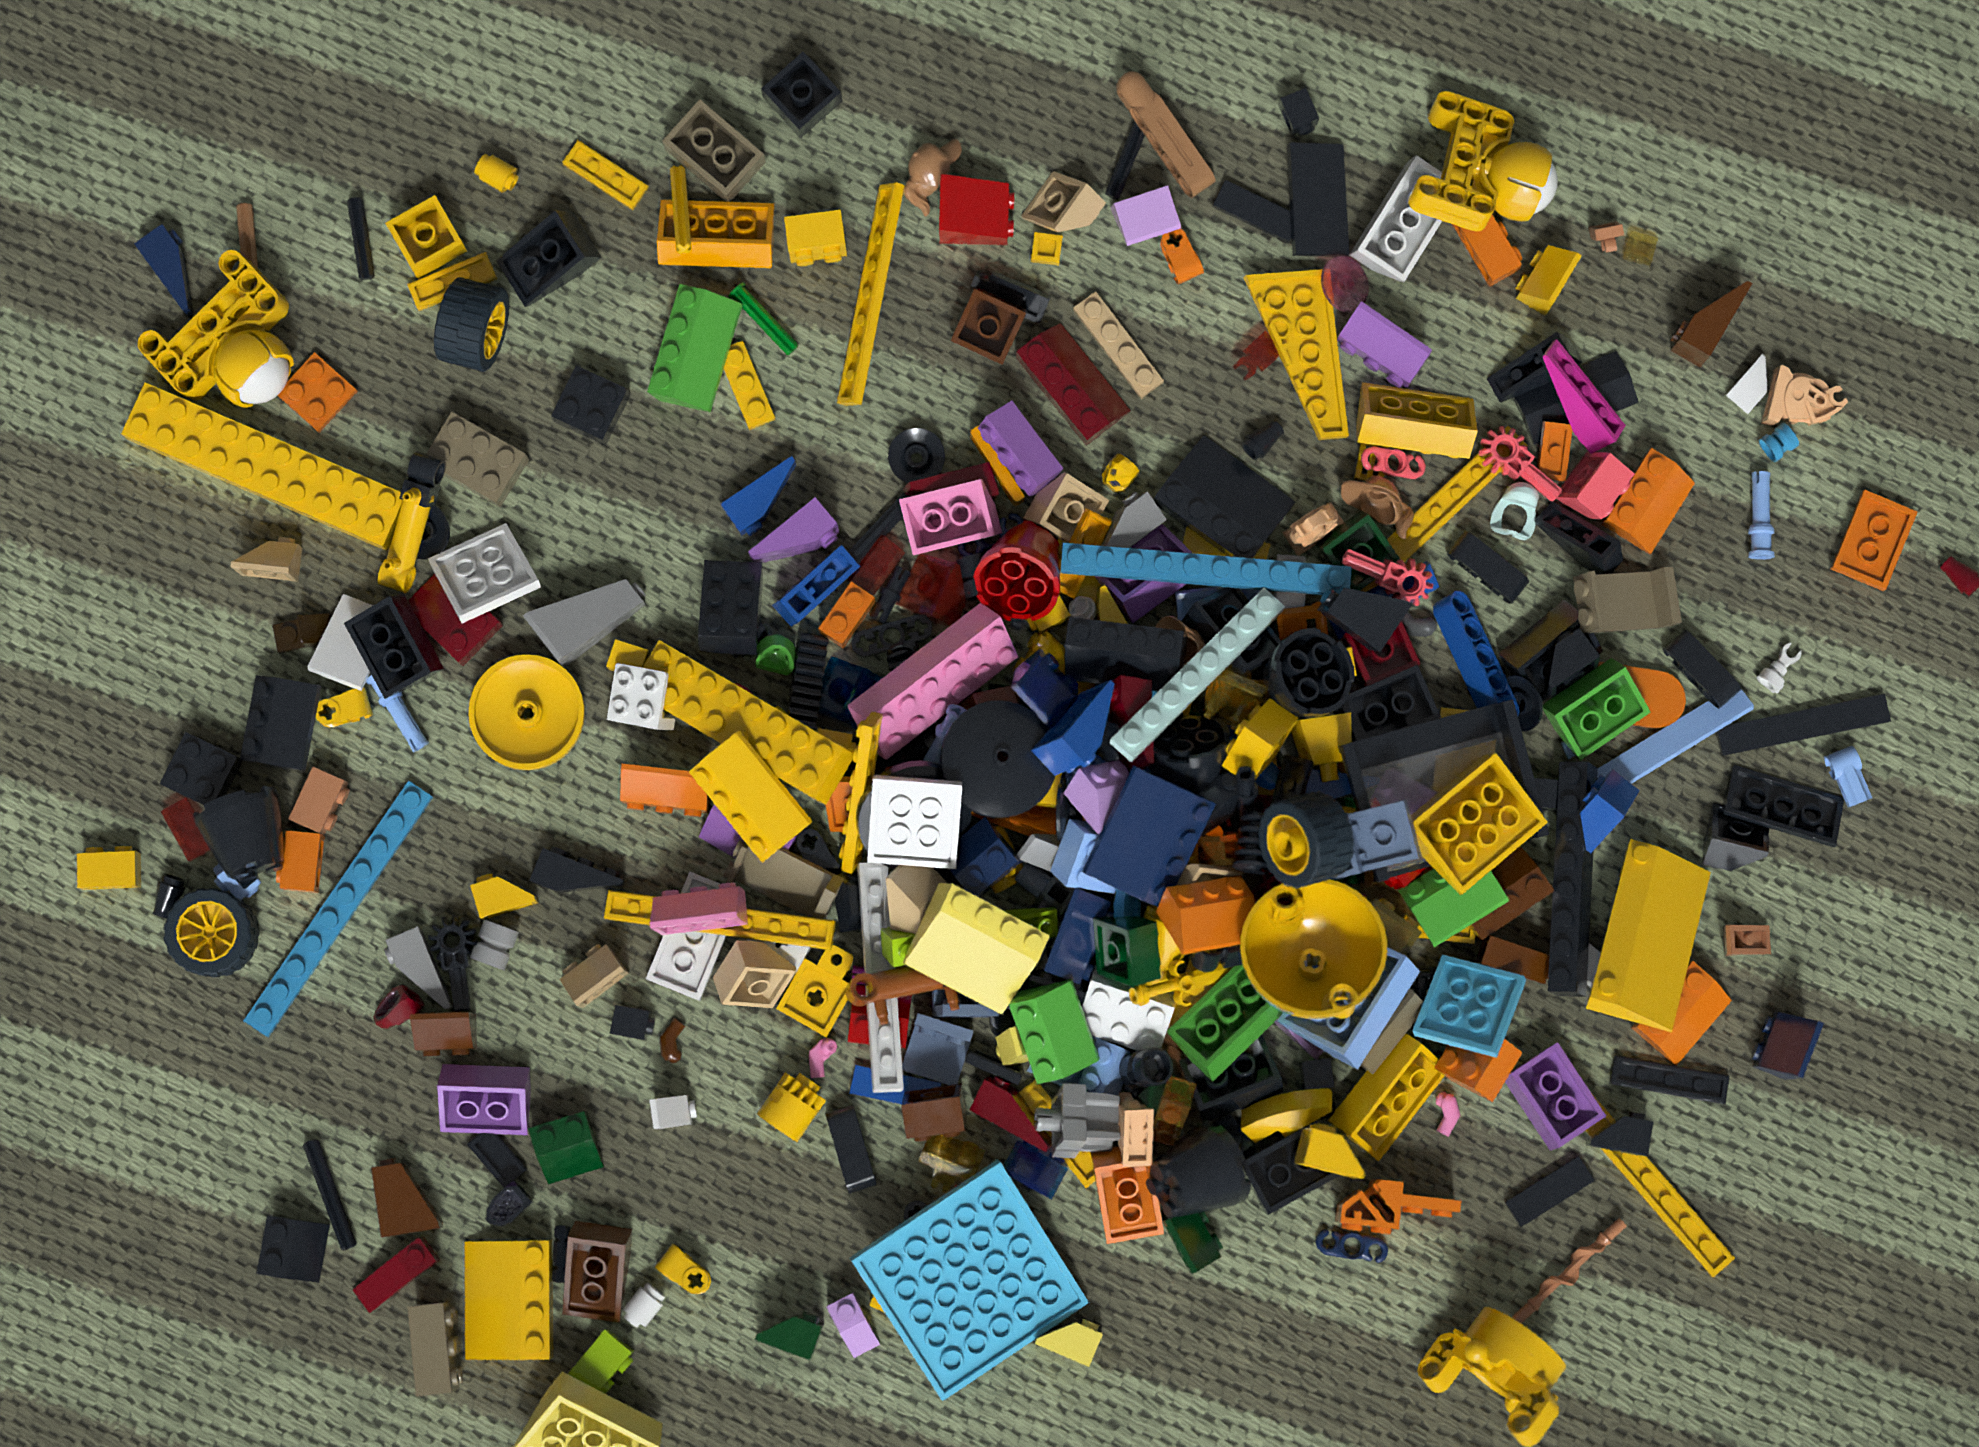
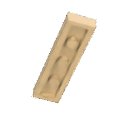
(1118, 345)

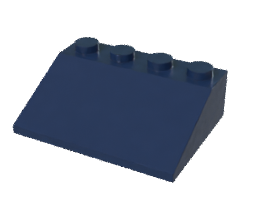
(1148, 836)

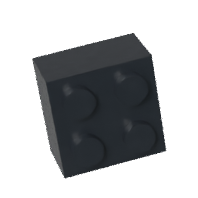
(801, 94)
(590, 405)
(200, 770)

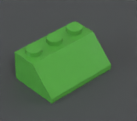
(1596, 708)
(1446, 912)
(1053, 1030)

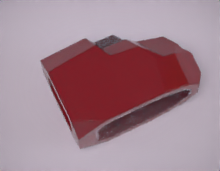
(397, 1007)

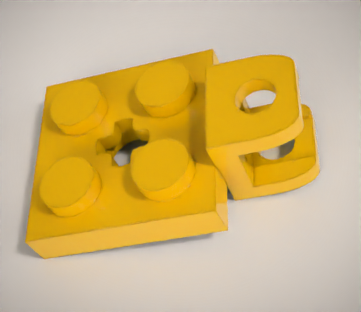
(823, 977)

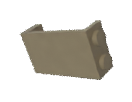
(1627, 601)
(786, 880)

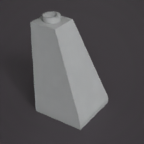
(585, 619)

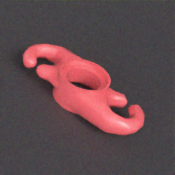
(1403, 470)

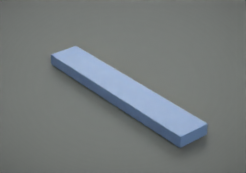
(1676, 738)

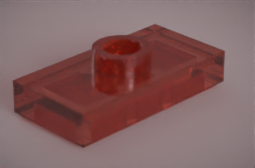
(877, 565)
(184, 830)

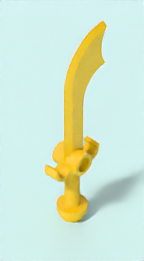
(1177, 982)

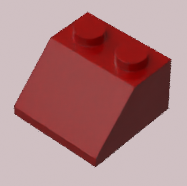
(859, 1020)

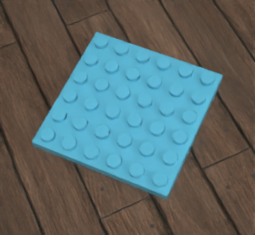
(969, 1280)

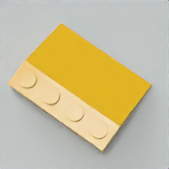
(1475, 822)
(509, 1300)

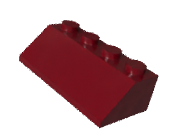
(1072, 383)

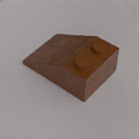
(1700, 335)
(596, 1271)

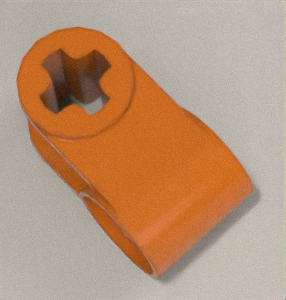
(1182, 259)

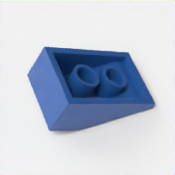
(1077, 732)

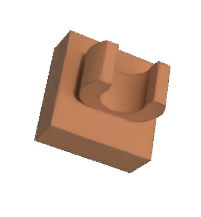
(1606, 234)

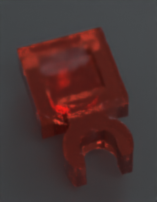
(1260, 354)

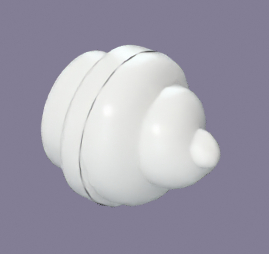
(1083, 608)

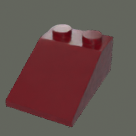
(443, 624)
(1127, 699)

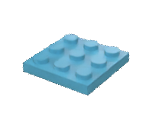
(1469, 1006)

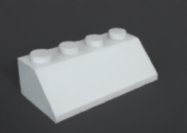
(1396, 231)

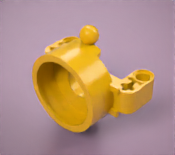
(1507, 1361)

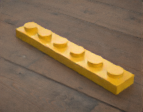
(865, 758)

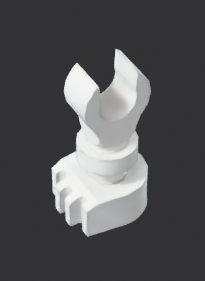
(1772, 677)

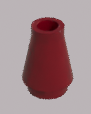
(1961, 575)

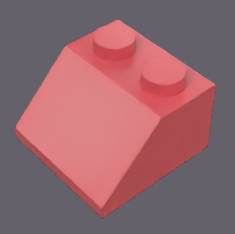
(1595, 485)

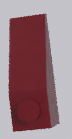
(976, 472)
(1007, 1109)
(396, 1274)

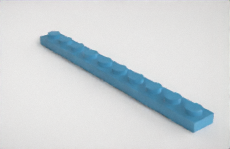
(1202, 569)
(338, 909)

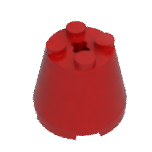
(1020, 573)

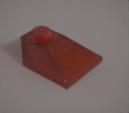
(934, 590)

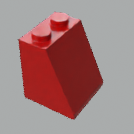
(974, 211)

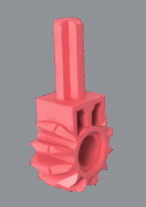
(1517, 463)
(1391, 575)

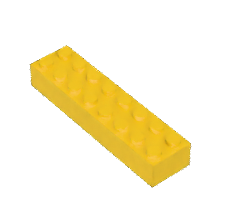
(723, 708)

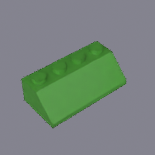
(694, 348)
(1223, 1023)

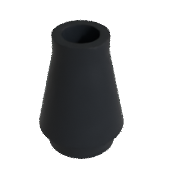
(1262, 440)
(168, 892)

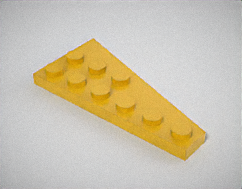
(1306, 340)

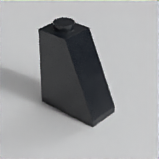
(1364, 615)

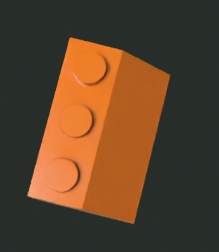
(1650, 501)
(662, 789)
(1206, 913)
(1698, 1008)

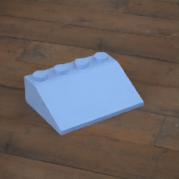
(1354, 1036)

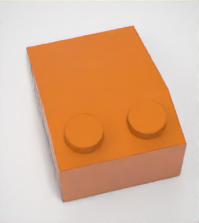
(1124, 1200)

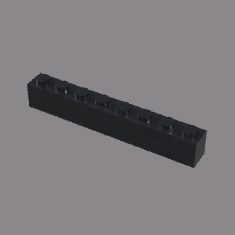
(1571, 884)

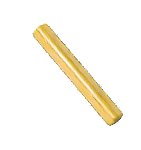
(680, 209)

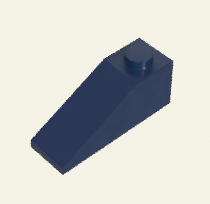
(168, 262)

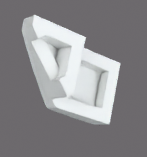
(1751, 386)

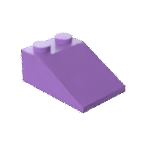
(800, 534)

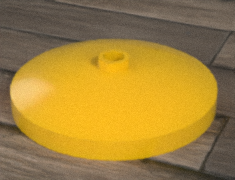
(504, 696)

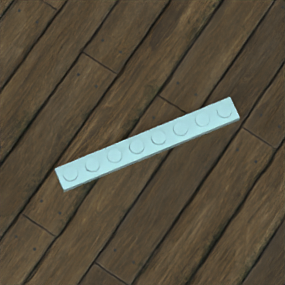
(1197, 674)

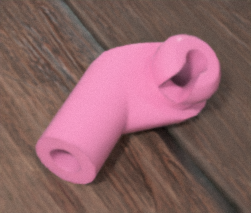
(818, 1054)
(1450, 1111)

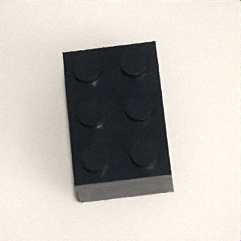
(730, 607)
(1276, 1176)

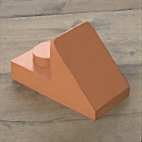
(1746, 940)

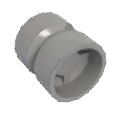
(494, 945)

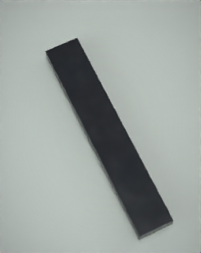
(1803, 724)

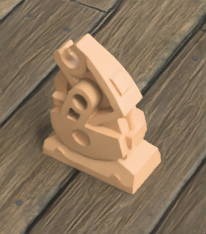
(1797, 400)
(1312, 528)
(1135, 1131)

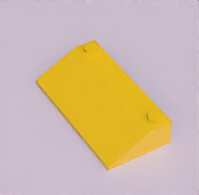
(1649, 937)

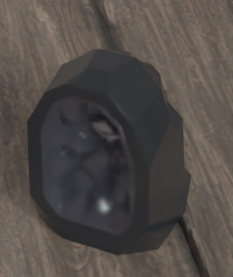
(508, 1205)

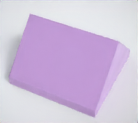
(1146, 215)

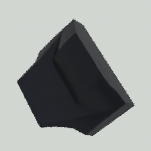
(848, 903)

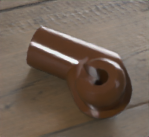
(668, 1042)

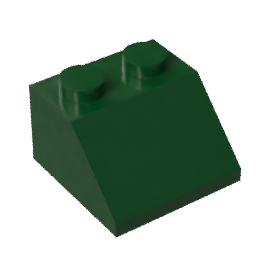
(1362, 536)
(1127, 949)
(566, 1147)
(1193, 1240)
(794, 1335)

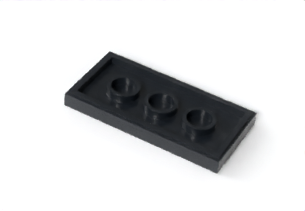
(1318, 199)

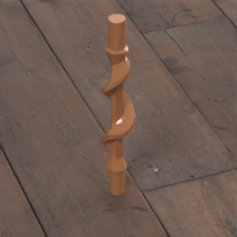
(1571, 1273)

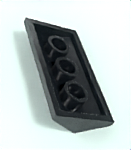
(1605, 373)
(1783, 806)

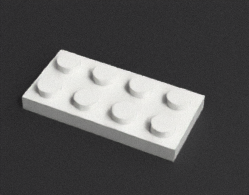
(687, 958)

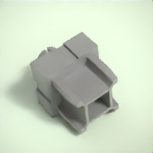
(1080, 1121)

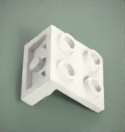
(639, 697)

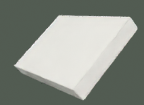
(336, 652)

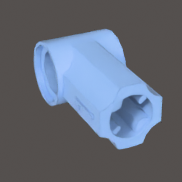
(1846, 770)

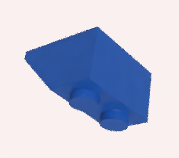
(1605, 807)

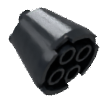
(1308, 673)
(1191, 751)
(244, 832)
(1199, 1173)

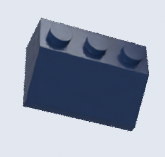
(1075, 940)

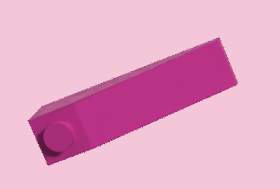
(1586, 409)

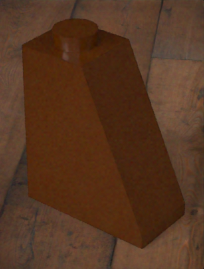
(1514, 959)
(400, 1201)

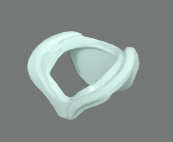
(1524, 496)

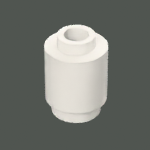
(643, 1305)

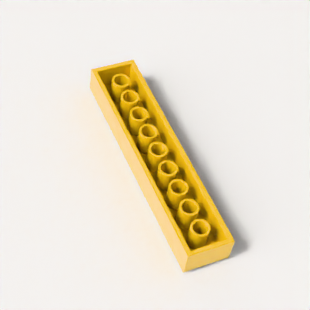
(264, 466)

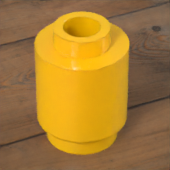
(496, 173)

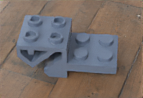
(1382, 837)

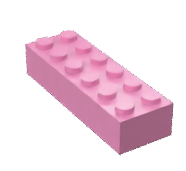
(935, 677)

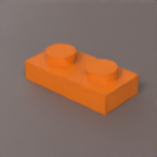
(1554, 450)

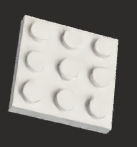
(484, 573)
(914, 821)

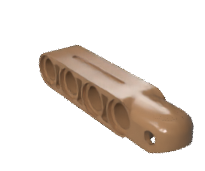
(1164, 134)

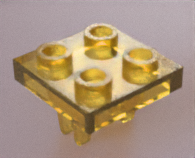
(1232, 698)
(950, 1159)

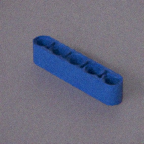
(1472, 650)

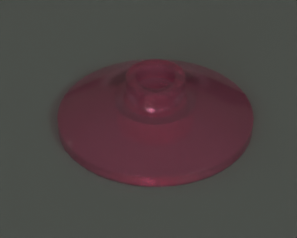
(1344, 283)

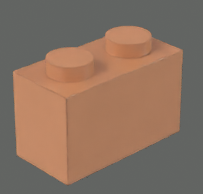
(319, 801)

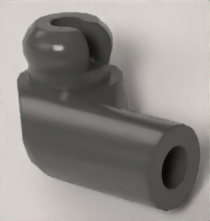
(1419, 627)

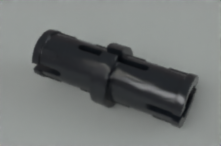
(890, 594)

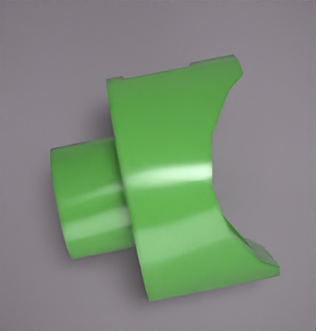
(775, 654)

